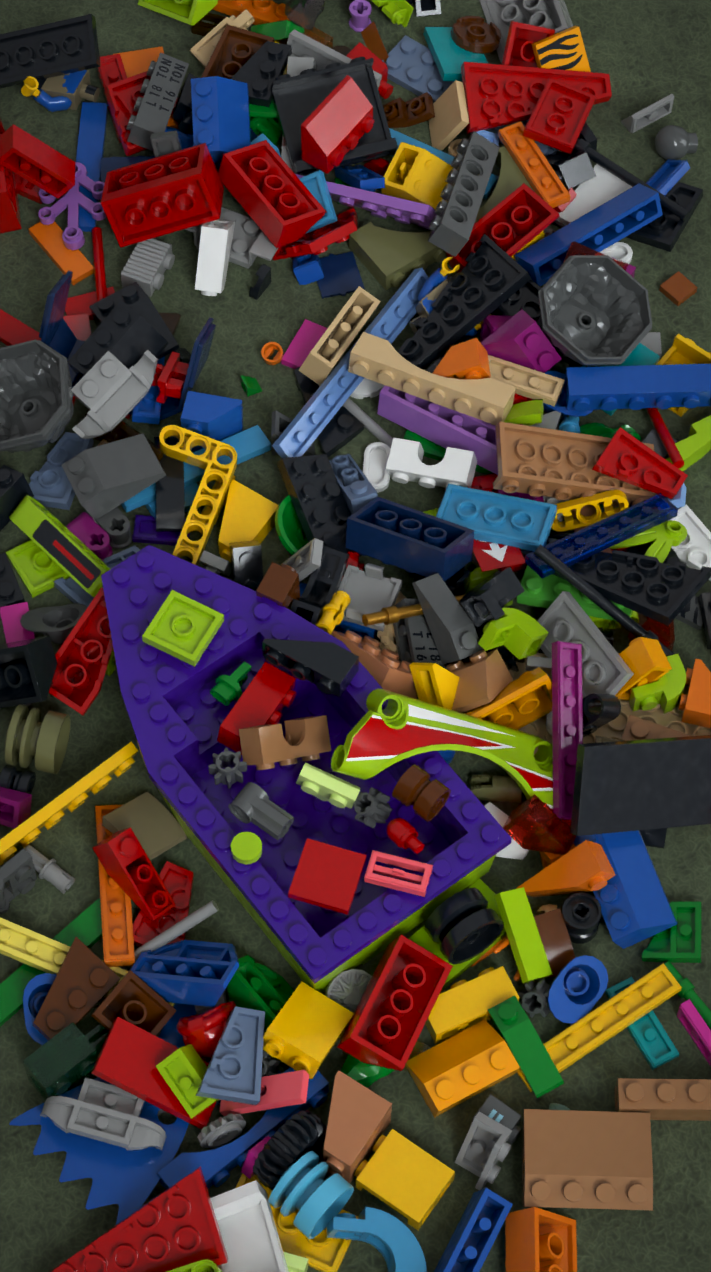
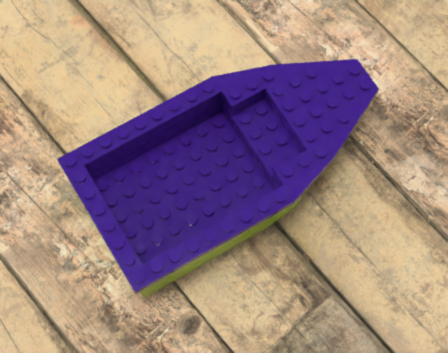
(178, 733)

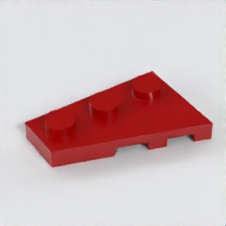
(639, 465)
(179, 885)

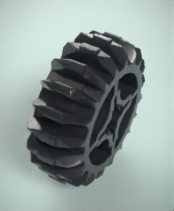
(291, 1141)

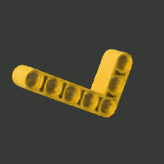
(204, 495)

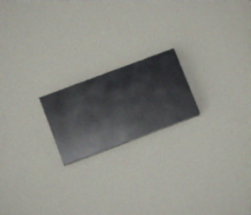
(642, 785)

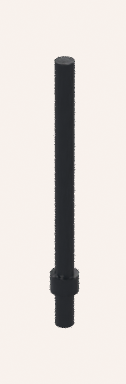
(607, 164)
(596, 597)

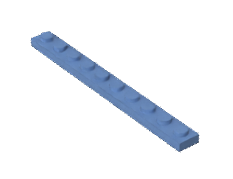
(340, 382)

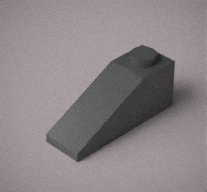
(447, 620)

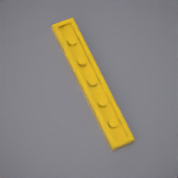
(610, 1018)

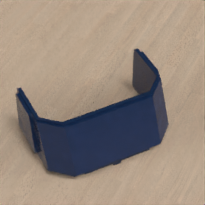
(59, 337)

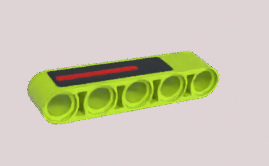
(60, 544)

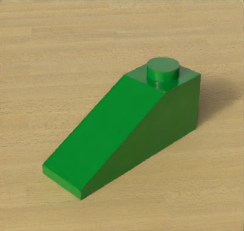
(526, 1046)

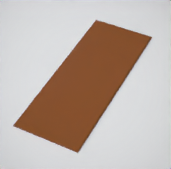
(373, 41)

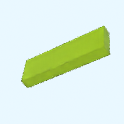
(523, 935)

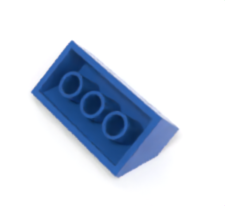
(633, 898)

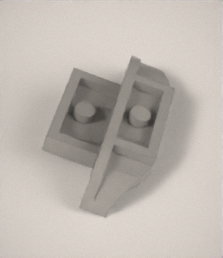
(112, 392)
(106, 1116)

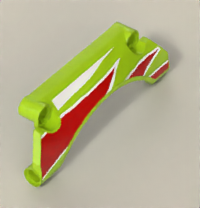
(419, 727)

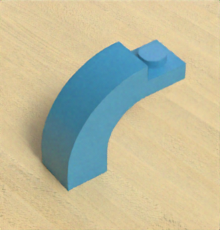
(383, 1232)

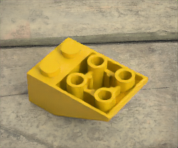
(416, 175)

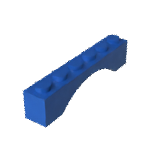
(220, 1161)

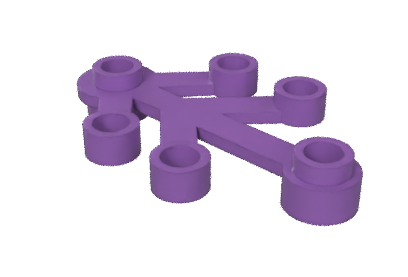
(72, 200)

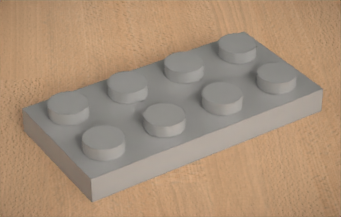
(601, 665)

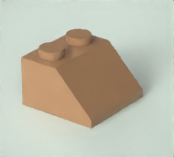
(479, 679)

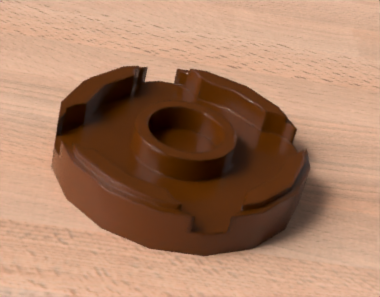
(475, 35)

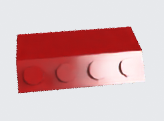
(270, 192)
(509, 224)
(395, 1005)

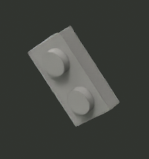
(483, 1149)

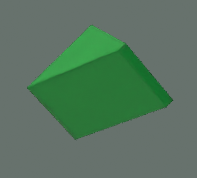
(250, 385)

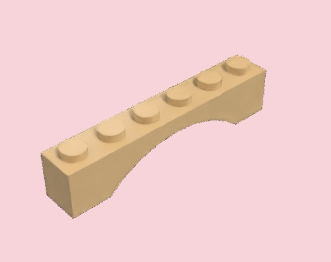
(479, 398)

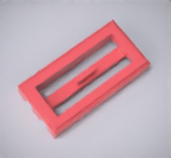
(396, 884)

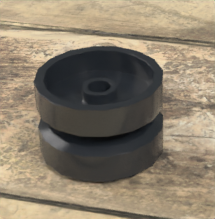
(464, 925)

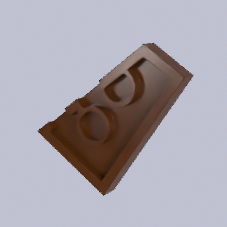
(75, 991)

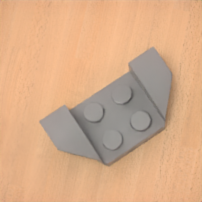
(247, 239)

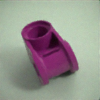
(91, 535)

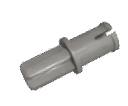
(50, 870)

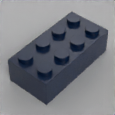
(409, 539)

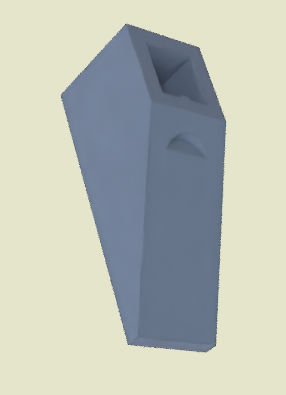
(352, 482)

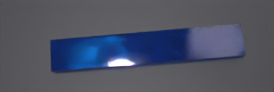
(605, 533)

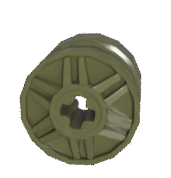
(31, 738)

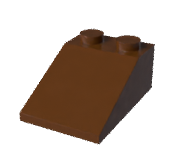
(233, 51)

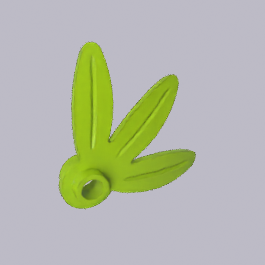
(665, 536)

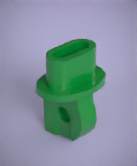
(229, 687)

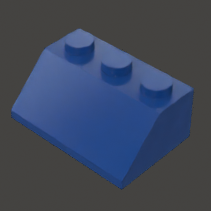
(220, 115)

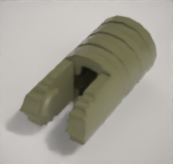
(495, 788)

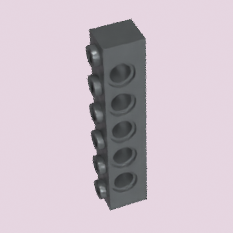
(463, 193)

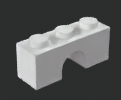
(406, 465)

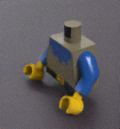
(61, 91)
(431, 290)

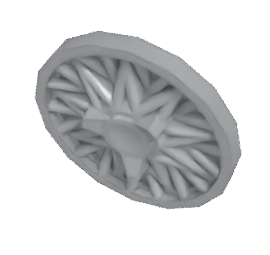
(348, 988)

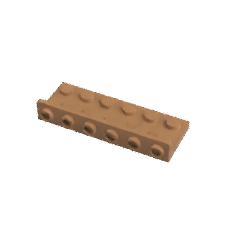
(555, 464)

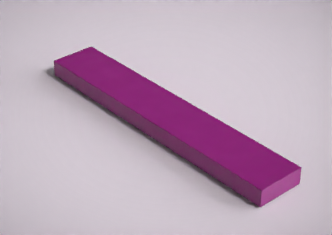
(566, 723)

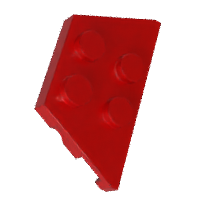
(318, 240)

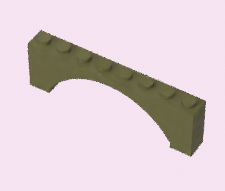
(395, 254)

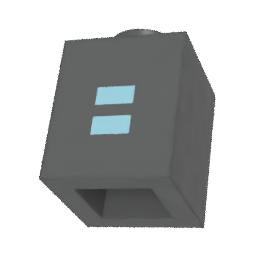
(502, 1114)

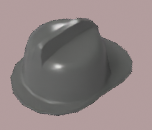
(54, 620)

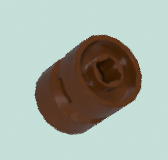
(425, 795)

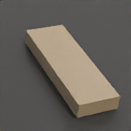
(526, 380)

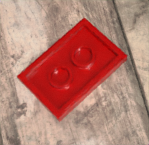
(559, 116)

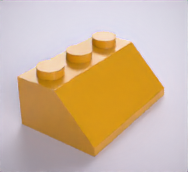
(519, 701)
(462, 1067)

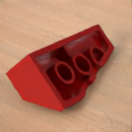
(84, 658)

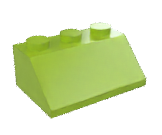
(183, 10)

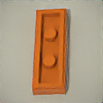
(51, 241)

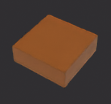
(678, 288)

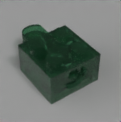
(65, 1060)

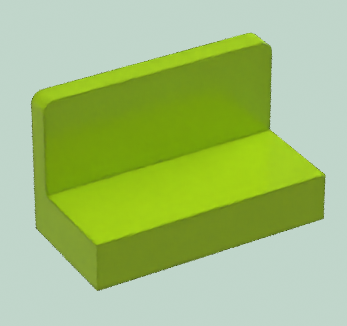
(183, 1074)

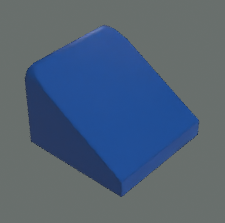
(307, 269)

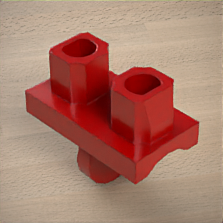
(170, 378)

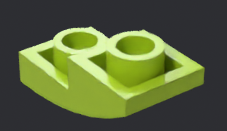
(526, 413)

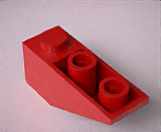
(134, 873)

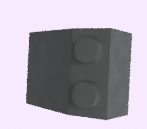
(113, 473)

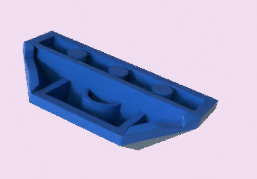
(188, 971)

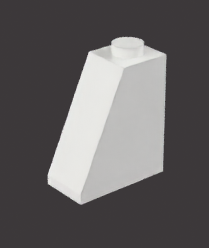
(214, 256)

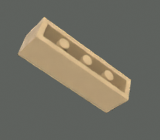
(339, 336)

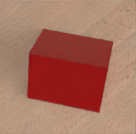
(519, 44)

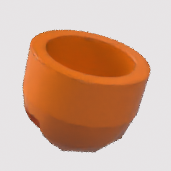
(267, 351)

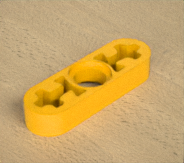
(581, 521)

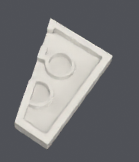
(697, 546)

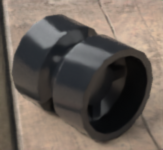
(582, 917)

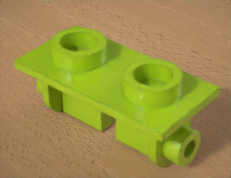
(397, 10)

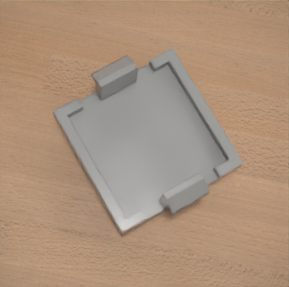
(368, 593)

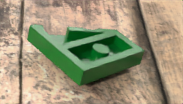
(681, 942)

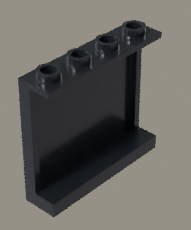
(301, 94)

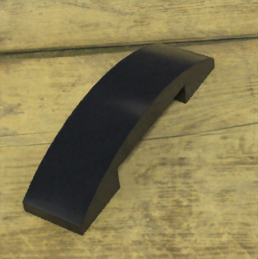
(170, 493)

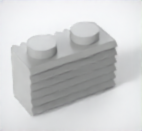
(148, 265)

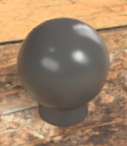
(674, 142)

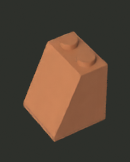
(353, 1125)

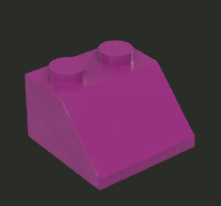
(522, 343)

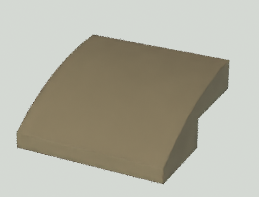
(149, 821)

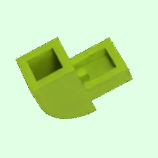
(515, 631)
(664, 691)

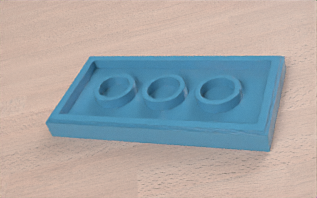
(498, 516)

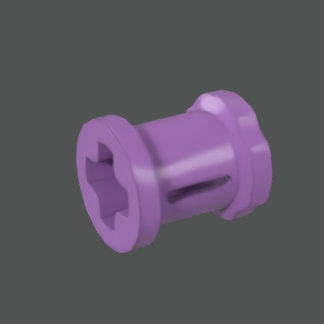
(360, 14)

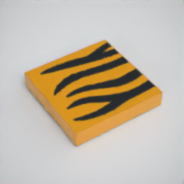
(562, 51)

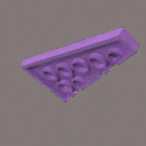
(382, 205)

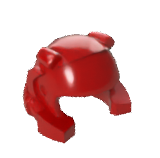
(205, 1029)

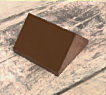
(136, 1004)

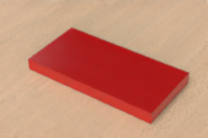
(130, 1063)

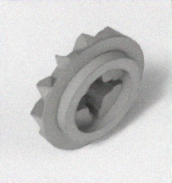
(221, 1131)

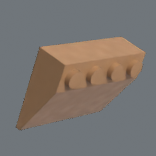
(587, 1159)

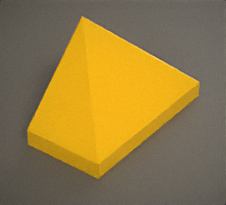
(434, 684)

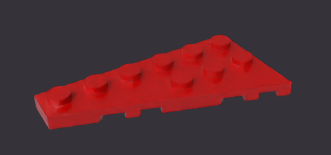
(509, 93)
(159, 1236)

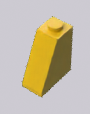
(245, 518)

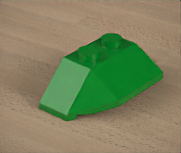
(258, 989)

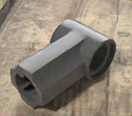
(254, 806)

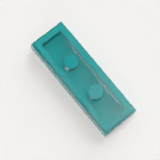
(648, 1033)

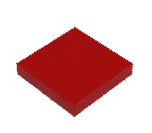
(327, 876)

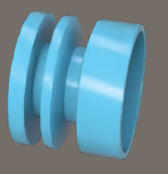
(305, 1190)

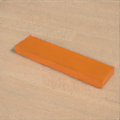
(534, 165)

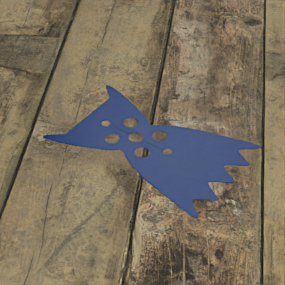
(117, 1173)

